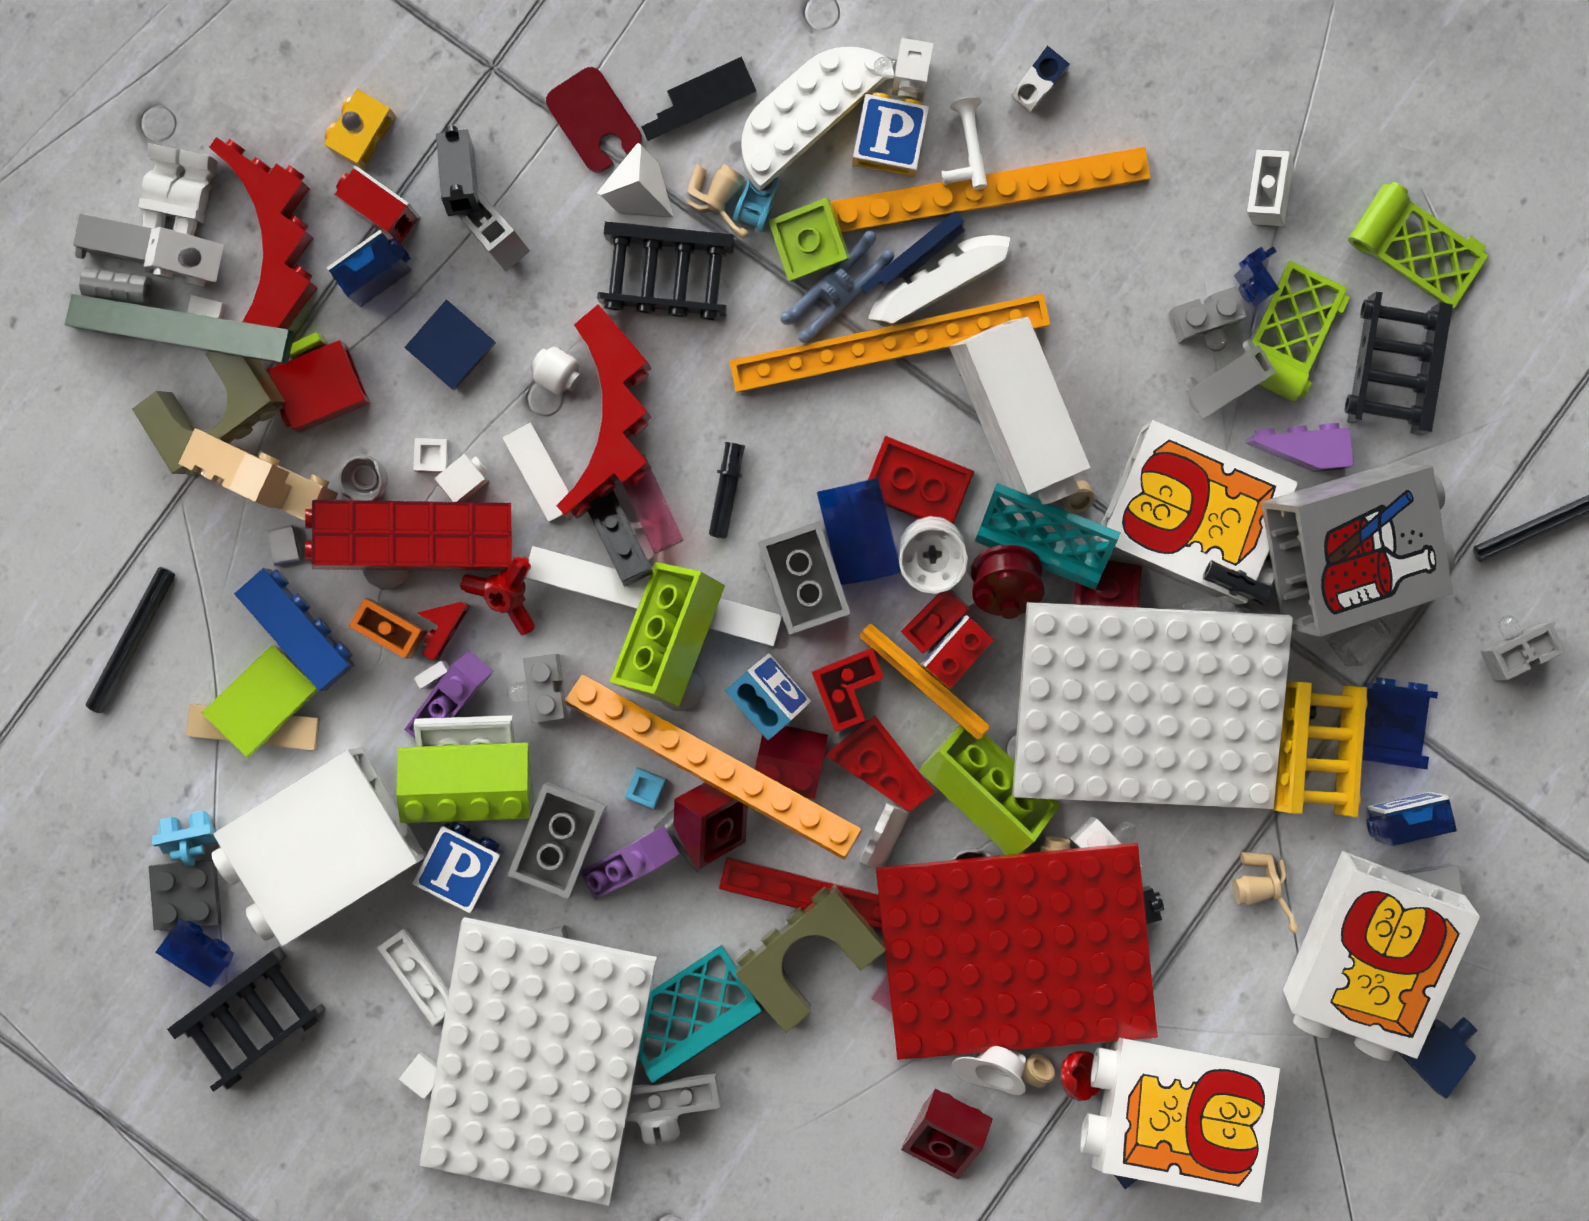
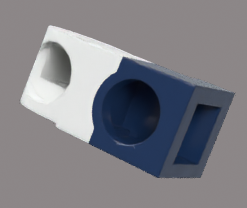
(1040, 79)

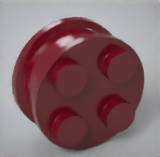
(1007, 580)

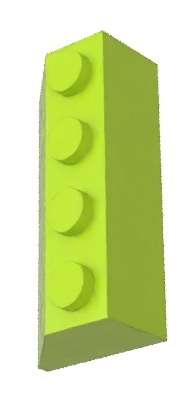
(667, 633)
(464, 783)
(980, 783)

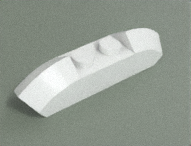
(975, 260)

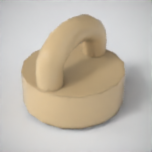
(1080, 500)
(1038, 1071)

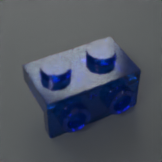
(1254, 279)
(195, 952)

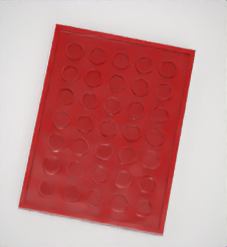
(1017, 951)

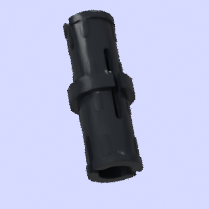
(1237, 582)

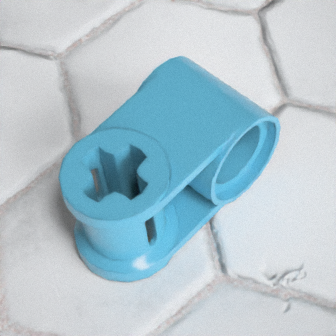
(756, 202)

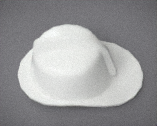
(993, 1069)

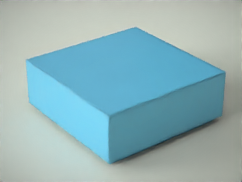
(645, 788)

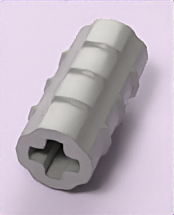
(115, 286)

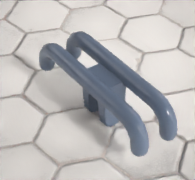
(837, 289)

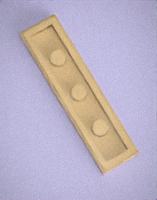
(297, 732)

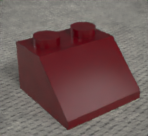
(793, 759)
(709, 823)
(947, 1134)

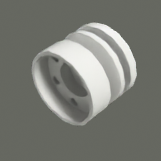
(935, 573)

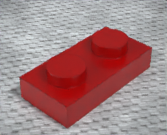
(935, 620)

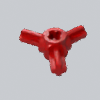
(504, 592)

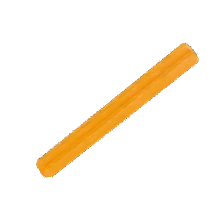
(924, 681)

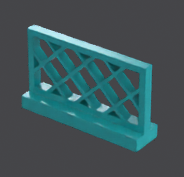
(1055, 549)
(705, 1036)

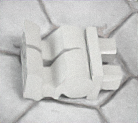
(176, 197)

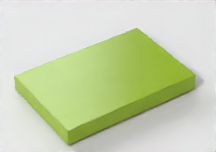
(260, 701)

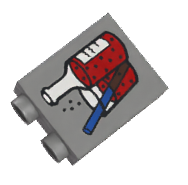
(1359, 547)

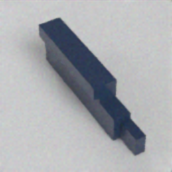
(918, 253)

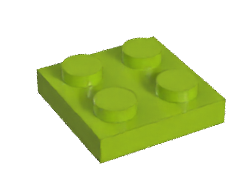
(809, 239)

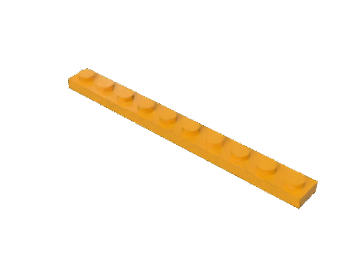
(1002, 190)
(880, 344)
(714, 767)

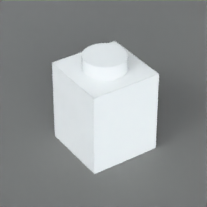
(463, 478)

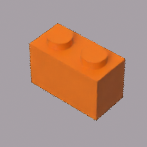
(387, 628)

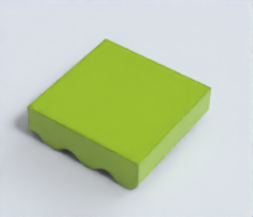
(307, 344)

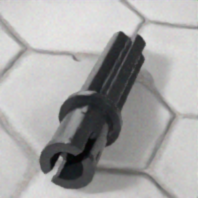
(726, 489)

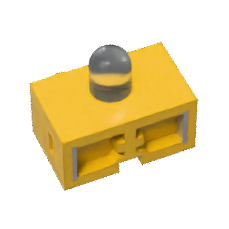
(359, 128)

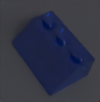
(859, 531)

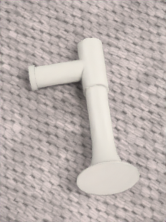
(967, 108)

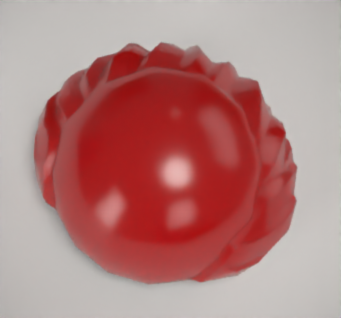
(1077, 1076)

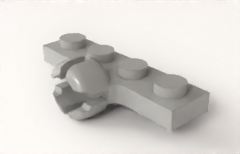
(661, 1103)

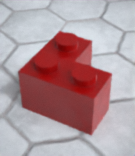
(837, 686)

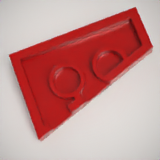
(881, 763)

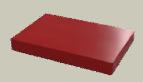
(920, 481)

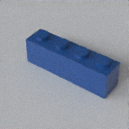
(295, 629)

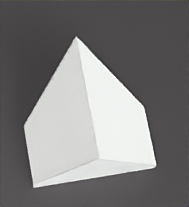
(637, 186)

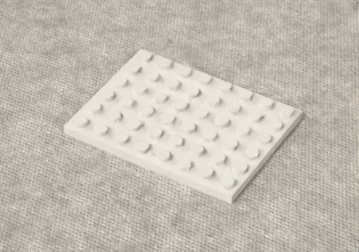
(1151, 705)
(537, 1061)

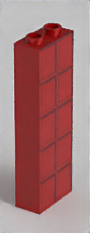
(409, 535)

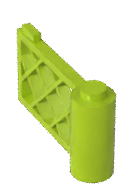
(1381, 225)
(1292, 375)

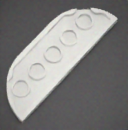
(805, 109)

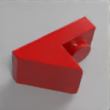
(448, 620)

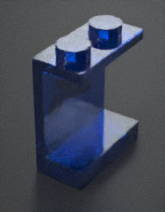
(1396, 723)

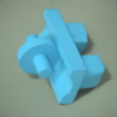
(187, 842)

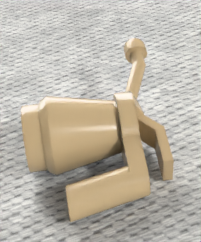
(722, 189)
(1255, 889)

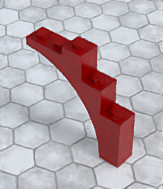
(275, 195)
(622, 414)

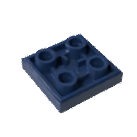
(450, 345)

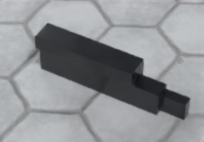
(702, 97)

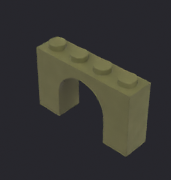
(249, 400)
(827, 916)

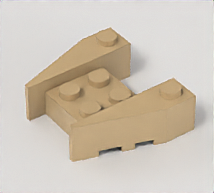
(253, 475)

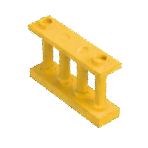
(1293, 749)

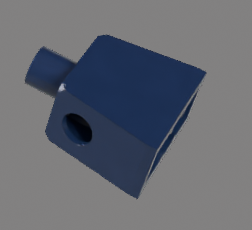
(1444, 1056)

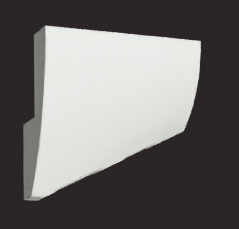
(884, 836)

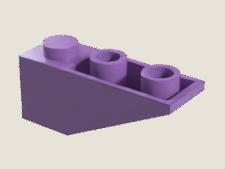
(1314, 450)
(454, 690)
(630, 862)

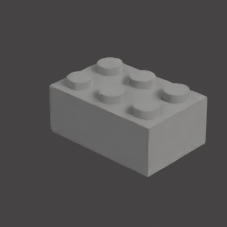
(804, 578)
(557, 840)

